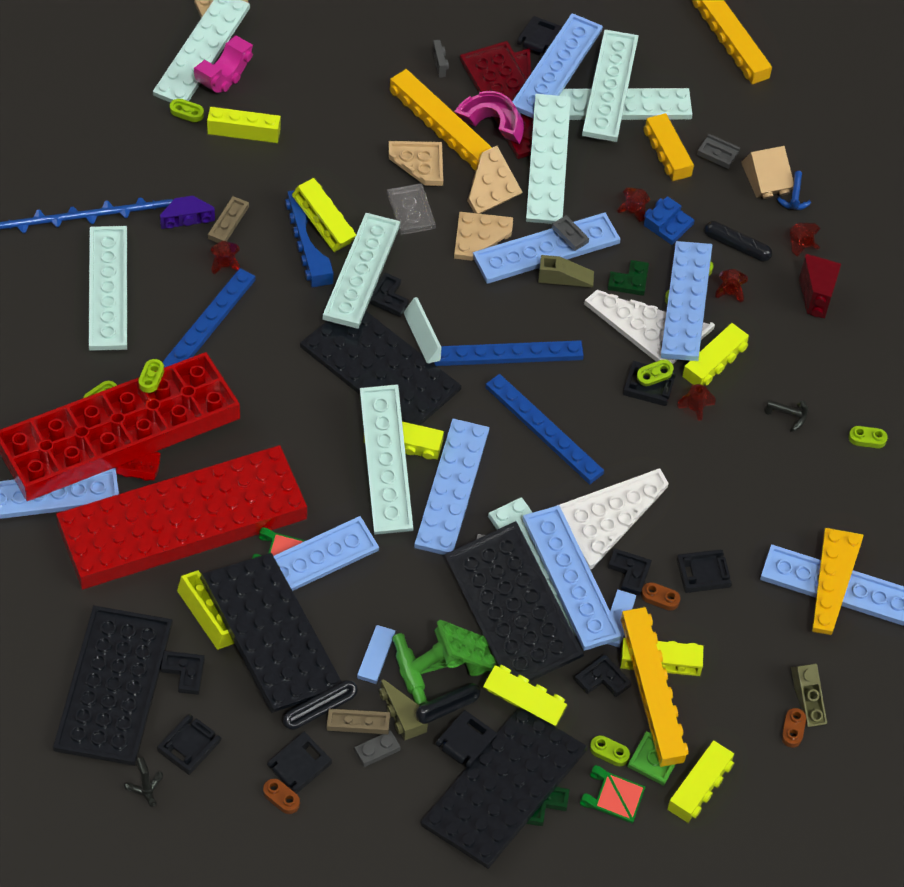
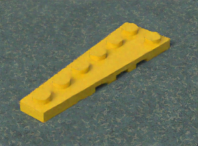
(836, 567)

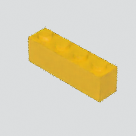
(668, 147)

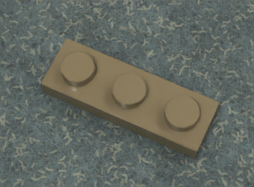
(228, 220)
(358, 721)

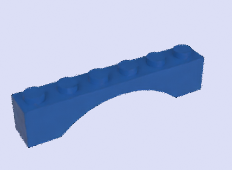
(317, 265)

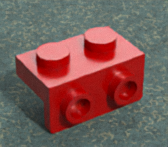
(143, 467)

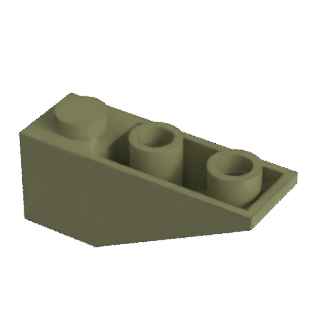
(564, 272)
(809, 693)
(402, 710)

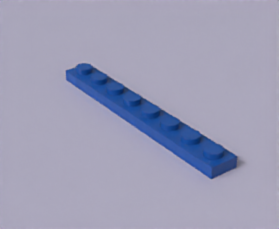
(211, 318)
(510, 353)
(544, 429)

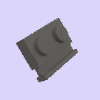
(718, 151)

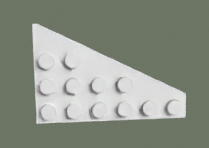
(635, 321)
(607, 514)

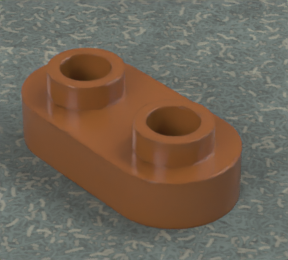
(660, 596)
(794, 726)
(280, 795)

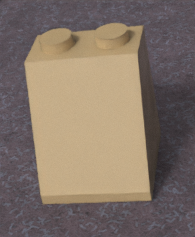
(769, 172)

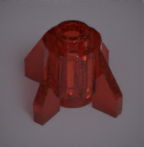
(635, 202)
(803, 236)
(224, 256)
(732, 283)
(697, 399)

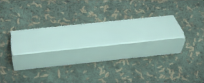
(423, 331)

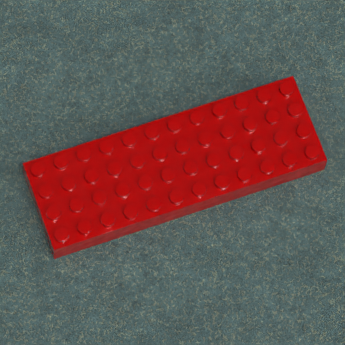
(116, 427)
(181, 516)

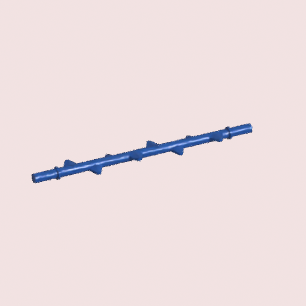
(90, 215)

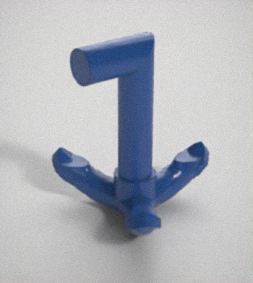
(795, 203)

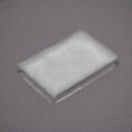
(411, 209)

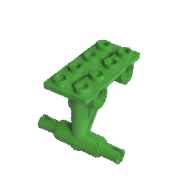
(452, 650)

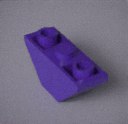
(185, 212)

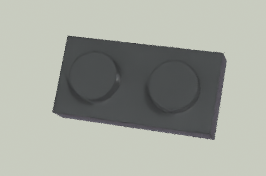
(439, 57)
(570, 233)
(377, 749)

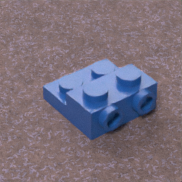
(668, 220)

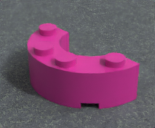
(227, 68)
(493, 104)

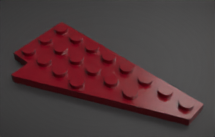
(504, 72)

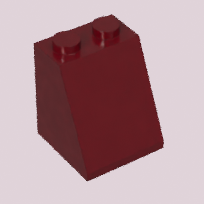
(818, 283)

